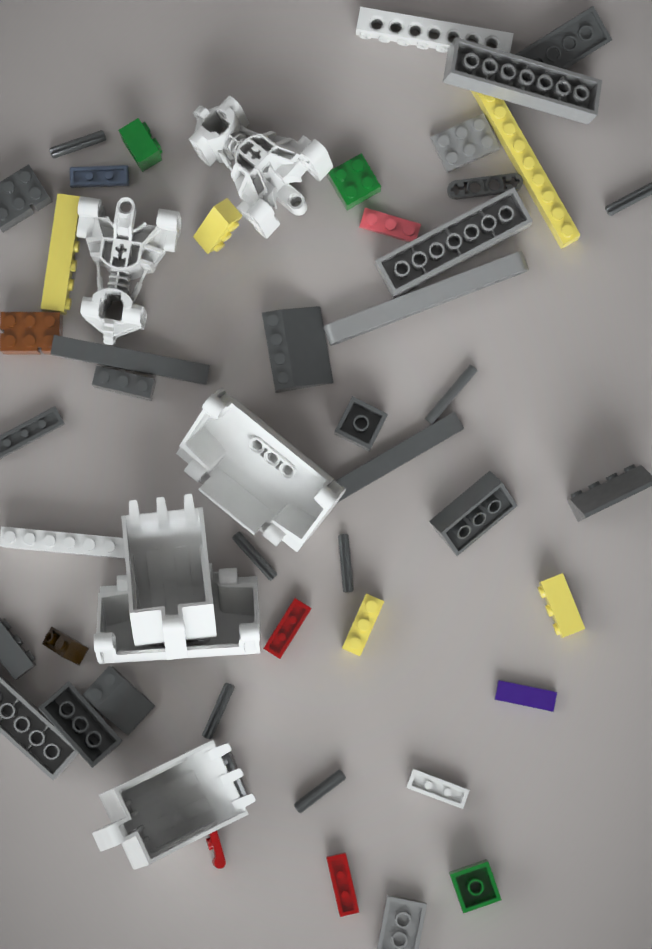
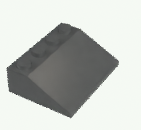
(297, 348)
(610, 492)

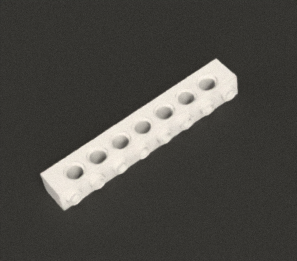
(425, 26)

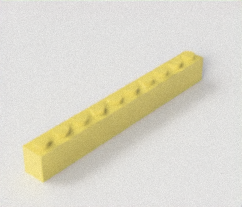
(529, 169)

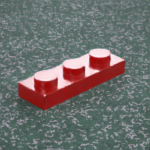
(287, 628)
(342, 884)

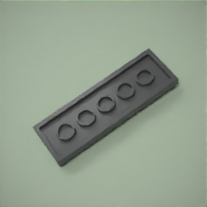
(569, 41)

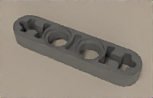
(484, 183)

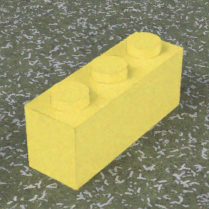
(218, 226)
(561, 606)
(363, 624)

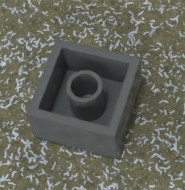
(360, 423)

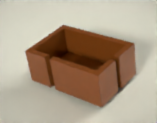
(29, 331)

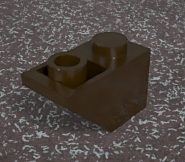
(65, 646)

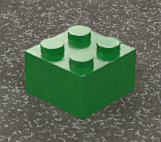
(140, 144)
(354, 181)
(475, 886)

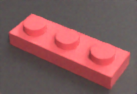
(389, 225)

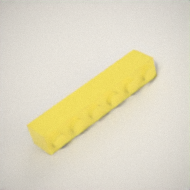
(61, 256)

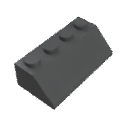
(473, 513)
(80, 724)

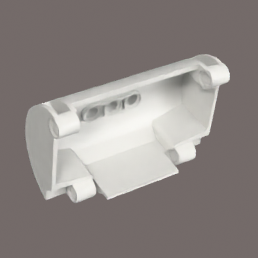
(257, 473)
(235, 620)

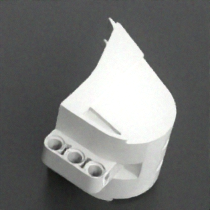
(168, 576)
(172, 805)

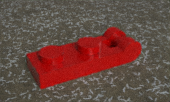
(214, 844)

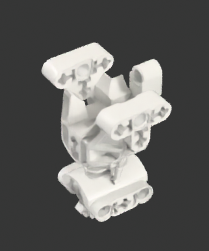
(262, 162)
(126, 256)

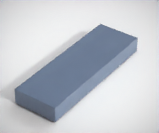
(99, 176)

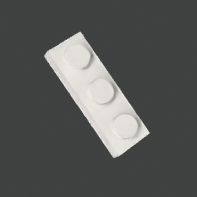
(437, 788)

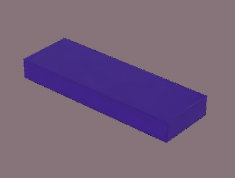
(525, 695)

